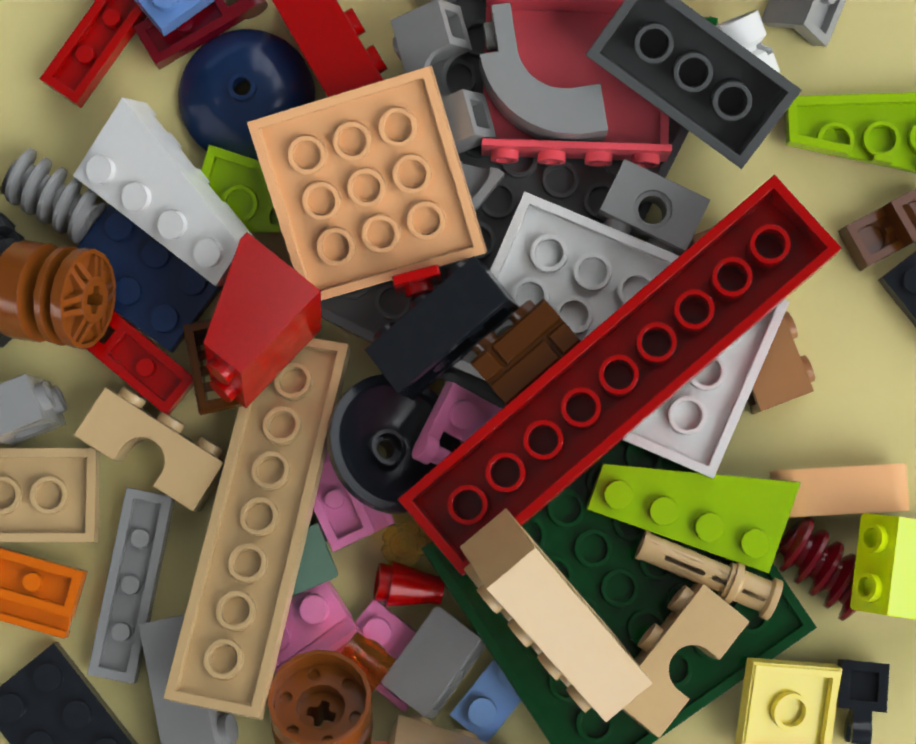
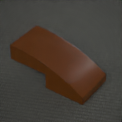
(882, 231)

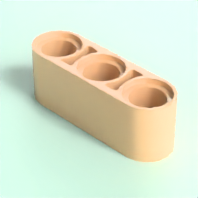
(848, 489)

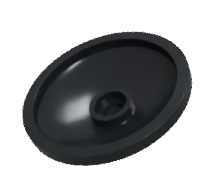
(376, 415)

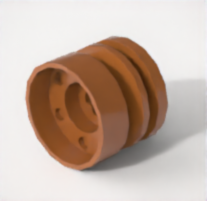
(55, 293)
(316, 689)

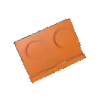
(39, 592)

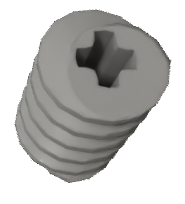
(50, 197)

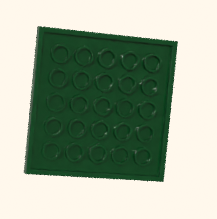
(629, 597)

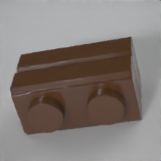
(523, 350)

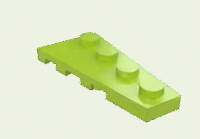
(856, 127)
(720, 515)

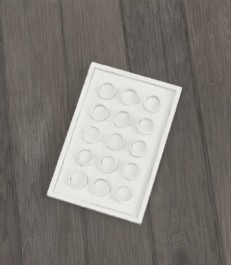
(586, 277)

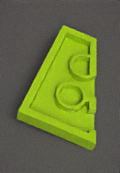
(243, 187)

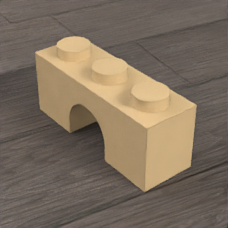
(120, 423)
(696, 619)

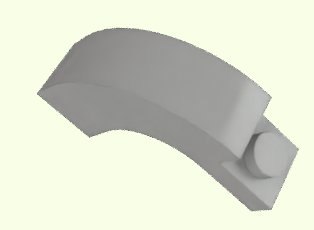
(530, 104)

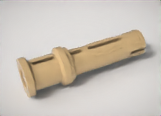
(730, 581)

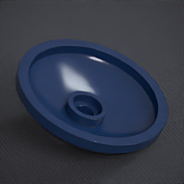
(208, 85)

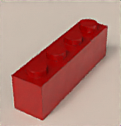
(332, 44)

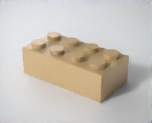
(552, 617)

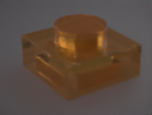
(370, 658)

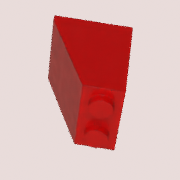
(259, 322)

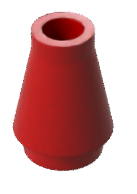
(404, 585)

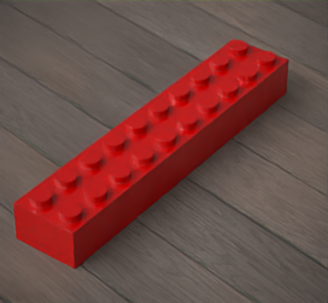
(623, 369)

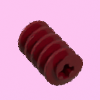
(820, 563)

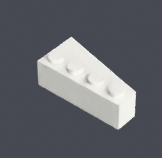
(158, 188)

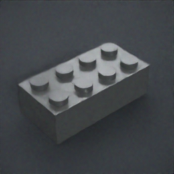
(694, 74)

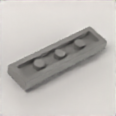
(131, 585)

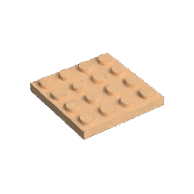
(368, 184)

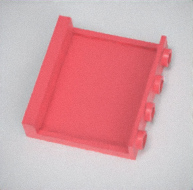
(553, 49)

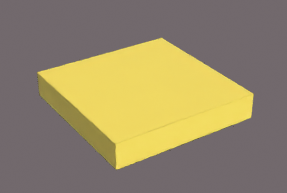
(788, 702)

